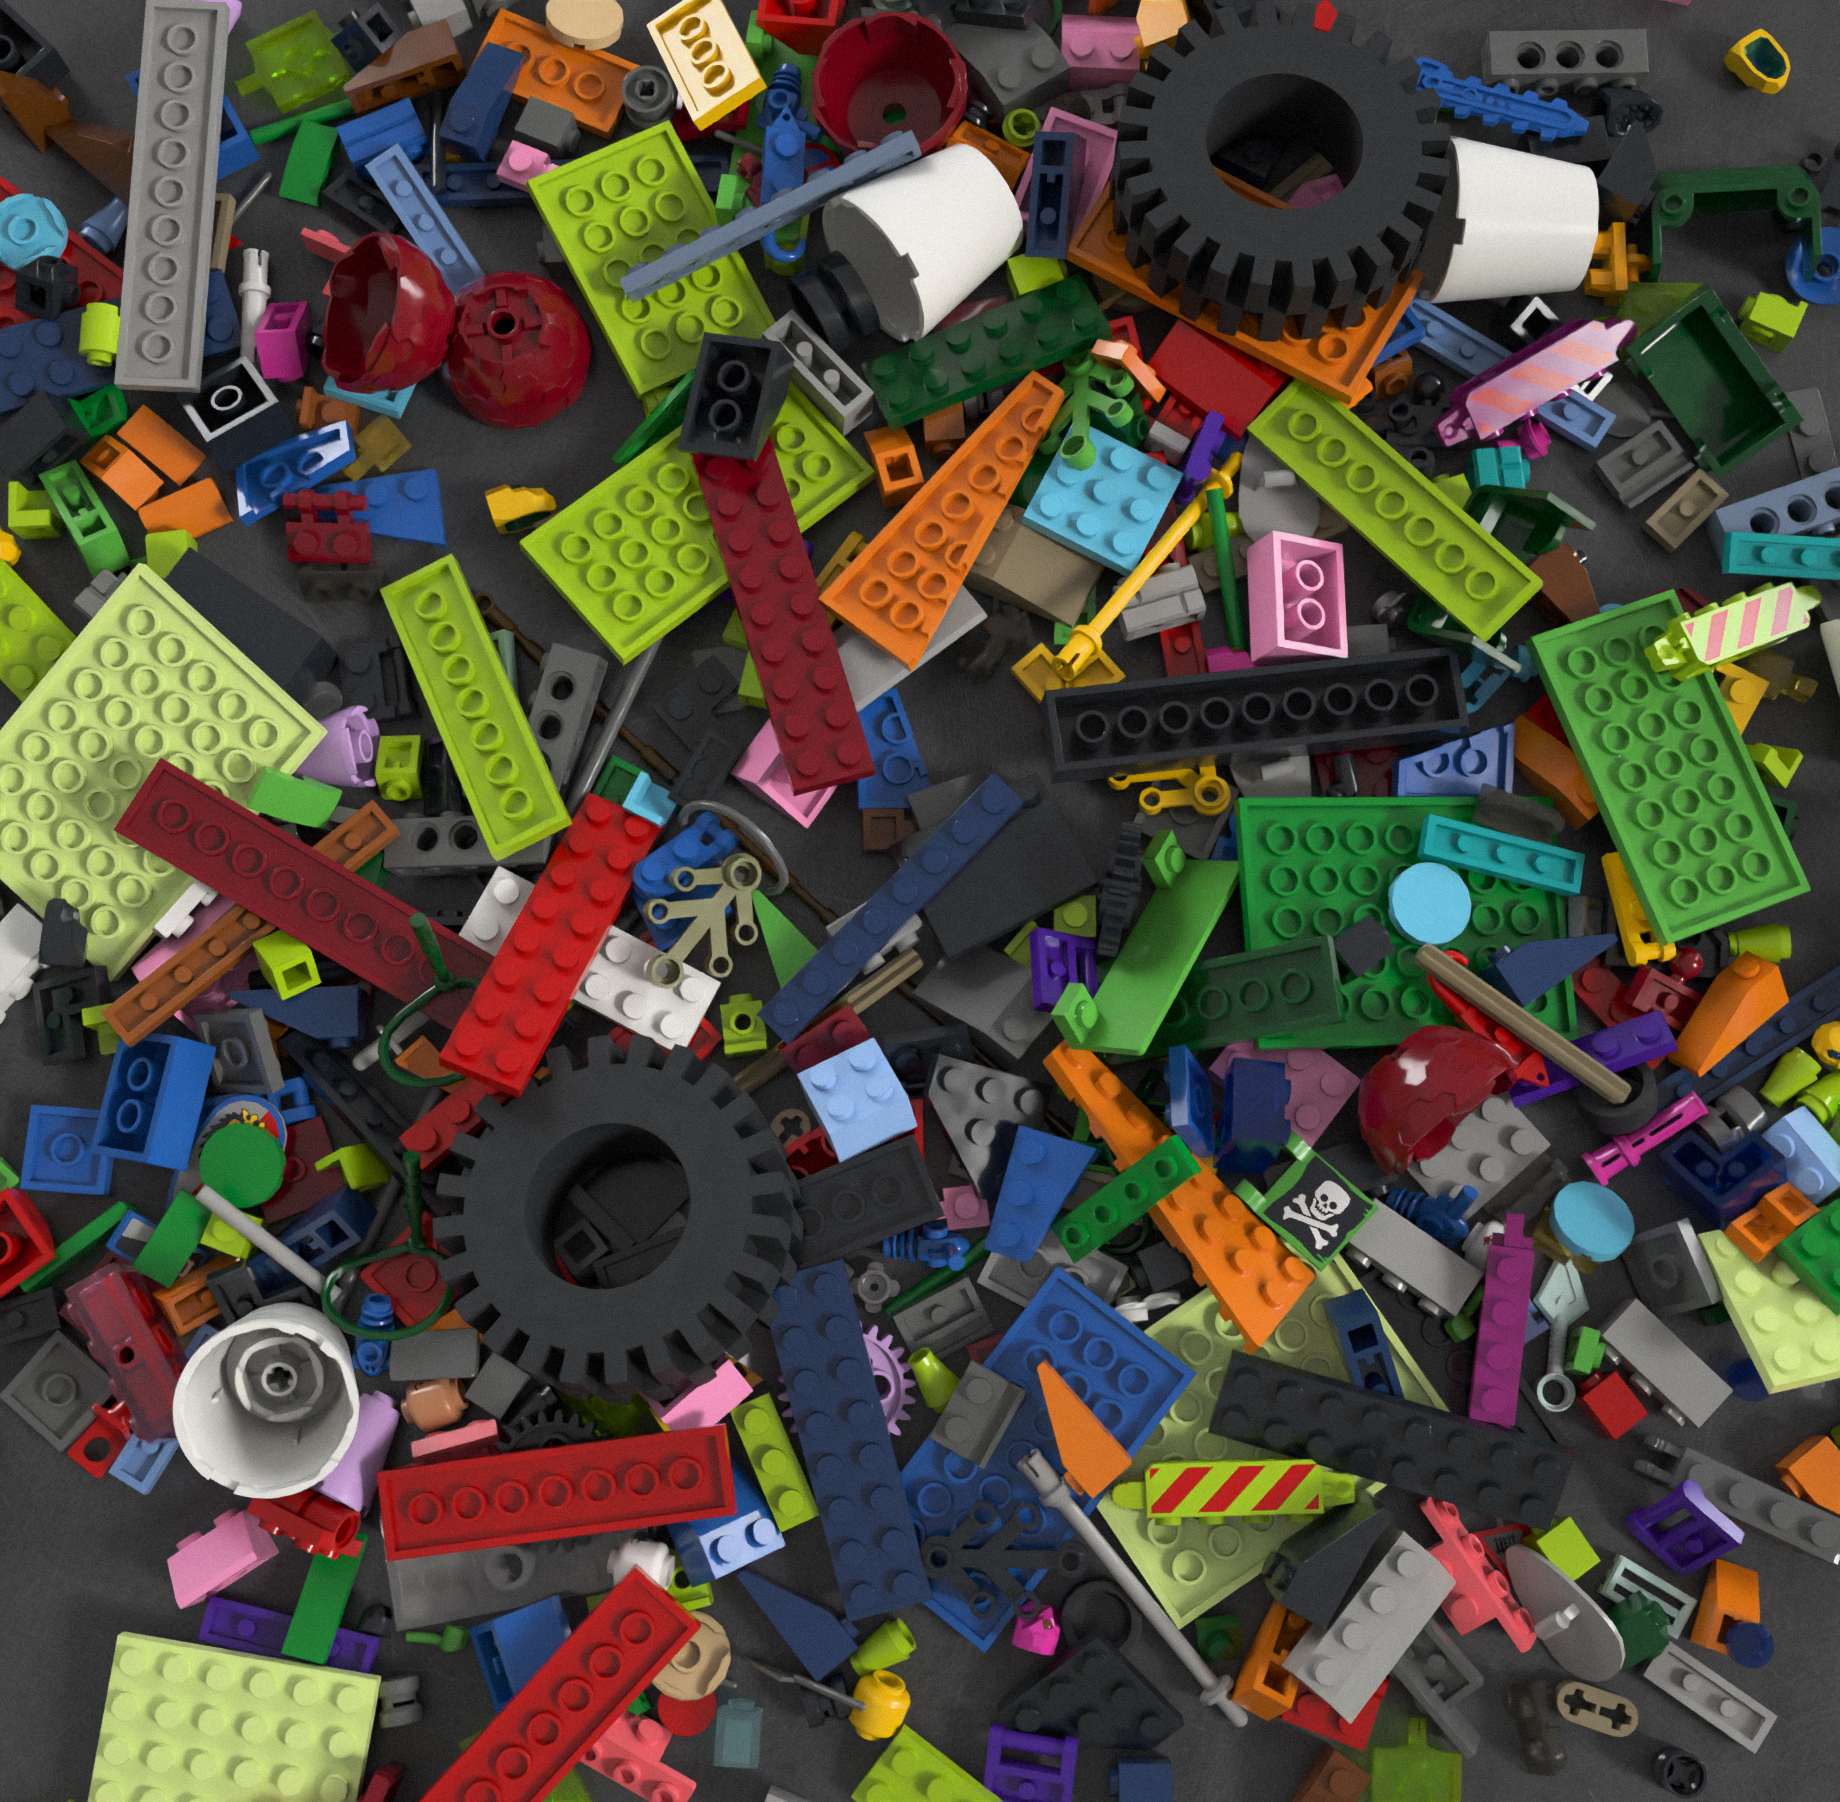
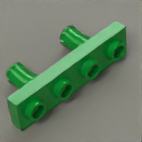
(1126, 1198)

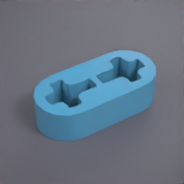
(1485, 688)

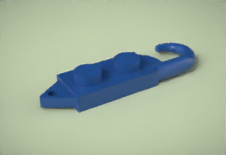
(782, 168)

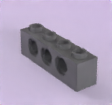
(1580, 49)
(574, 713)
(409, 858)

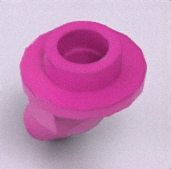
(1532, 440)

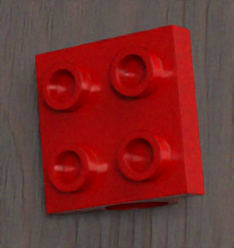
(313, 1522)

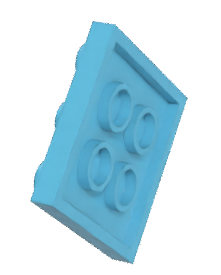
(1106, 508)

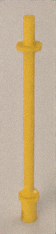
(1086, 638)

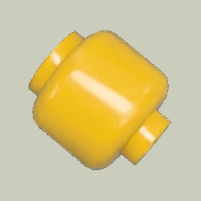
(885, 1705)

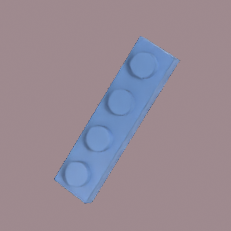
(424, 218)
(143, 1463)

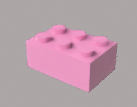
(1296, 600)
(1317, 1084)

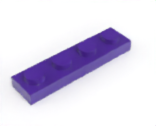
(1613, 1047)
(265, 1631)

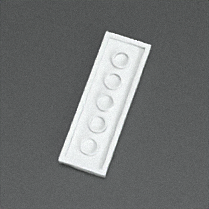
(617, 979)

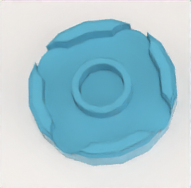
(30, 230)
(1429, 904)
(1591, 1221)

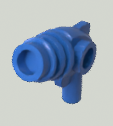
(783, 92)
(1435, 1216)
(932, 1244)
(369, 1355)

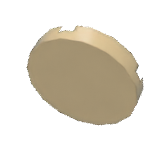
(584, 22)
(698, 1665)

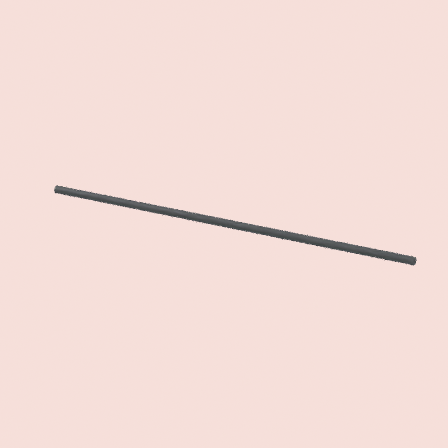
(580, 790)

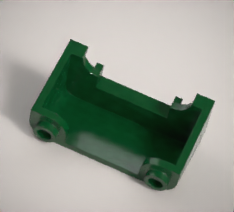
(1712, 382)

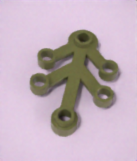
(708, 915)

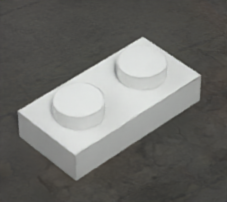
(177, 917)

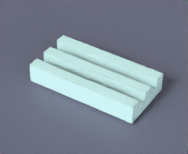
(1614, 1577)

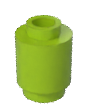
(99, 333)

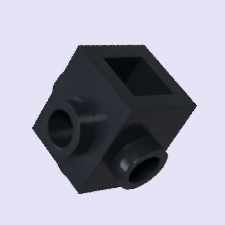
(365, 36)
(47, 287)

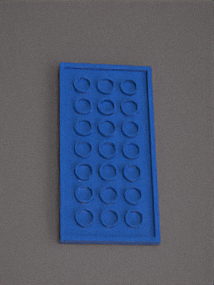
(1112, 1369)

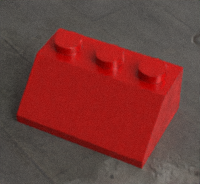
(801, 23)
(1216, 377)
(24, 1239)

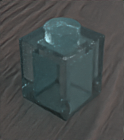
(738, 1734)

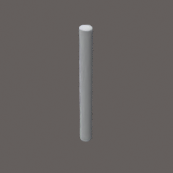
(264, 1240)

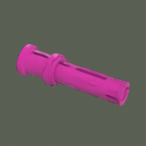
(1690, 1109)

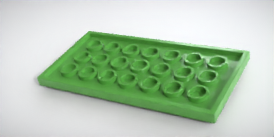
(1666, 773)

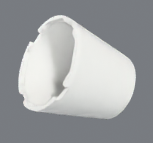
(1508, 225)
(925, 235)
(254, 1424)

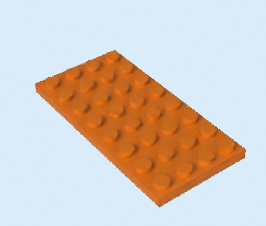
(1331, 363)

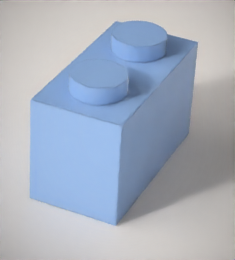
(1809, 1154)

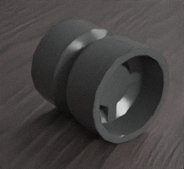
(648, 97)
(1731, 1120)

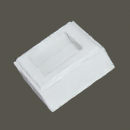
(1166, 439)

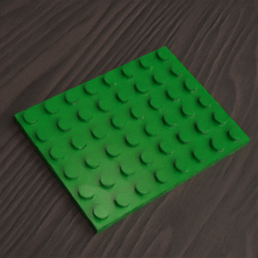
(1330, 860)

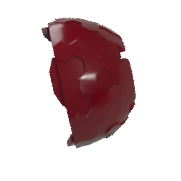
(883, 67)
(385, 316)
(525, 373)
(1426, 1091)

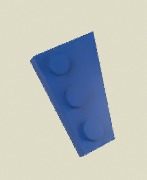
(291, 467)
(398, 506)
(894, 756)
(1458, 765)
(1034, 1188)

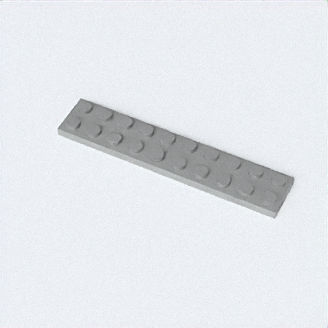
(172, 196)

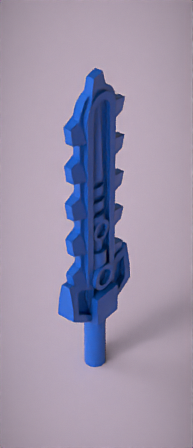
(1499, 104)

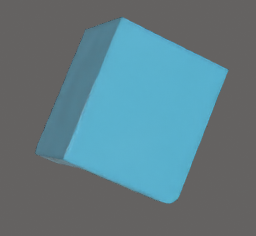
(650, 802)

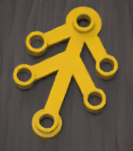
(1192, 795)

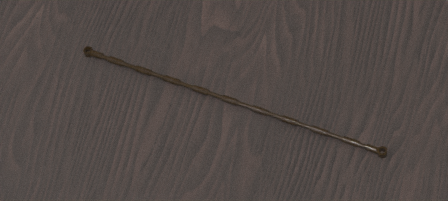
(671, 774)

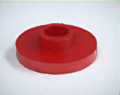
(686, 1717)

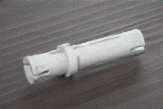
(254, 301)

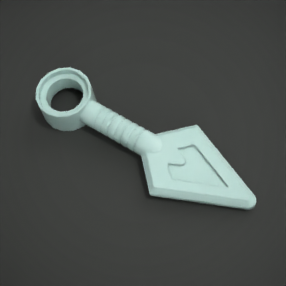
(1561, 1302)

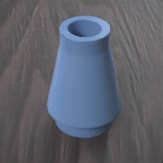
(106, 226)

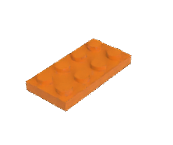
(563, 75)

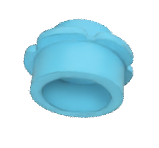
(1522, 656)

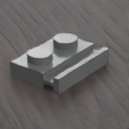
(1642, 466)
(944, 1318)
(978, 1414)

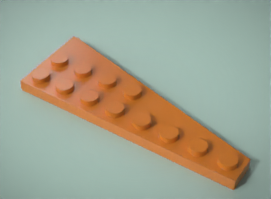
(919, 560)
(1225, 1242)

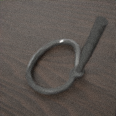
(631, 917)

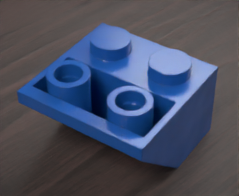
(518, 1645)

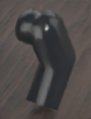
(1346, 779)

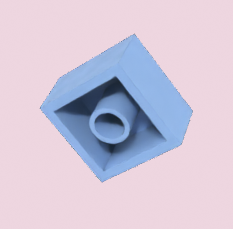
(857, 1100)

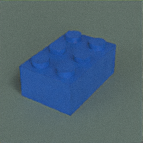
(154, 1101)

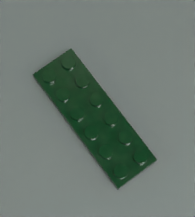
(985, 351)
(1249, 999)

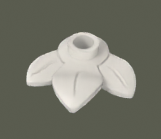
(1136, 1310)

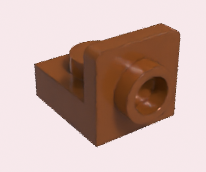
(1392, 375)
(320, 411)

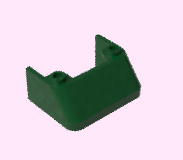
(1734, 190)
(1525, 525)

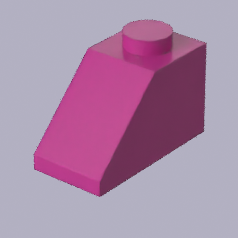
(282, 340)

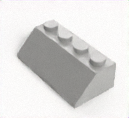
(874, 672)
(1373, 1624)

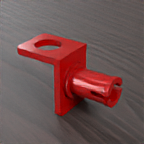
(110, 1425)

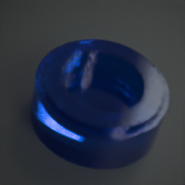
(1746, 1381)
(1749, 1644)

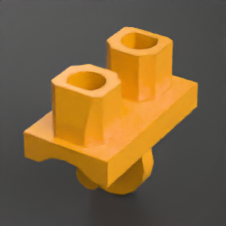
(1619, 265)

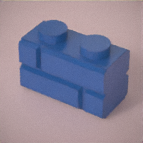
(379, 131)

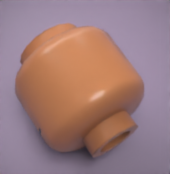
(434, 1403)

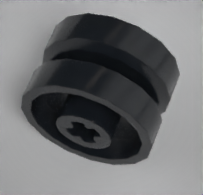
(834, 301)

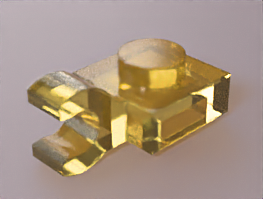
(379, 446)
(1778, 672)
(1546, 1243)

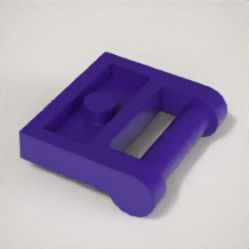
(1198, 457)
(1055, 965)
(1691, 1541)
(1028, 1781)

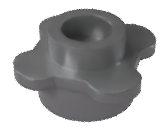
(1391, 609)
(874, 1299)

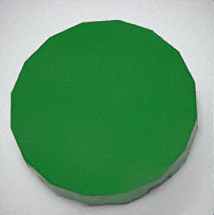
(243, 1164)

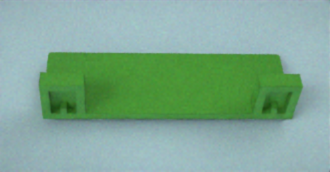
(769, 55)
(1154, 956)

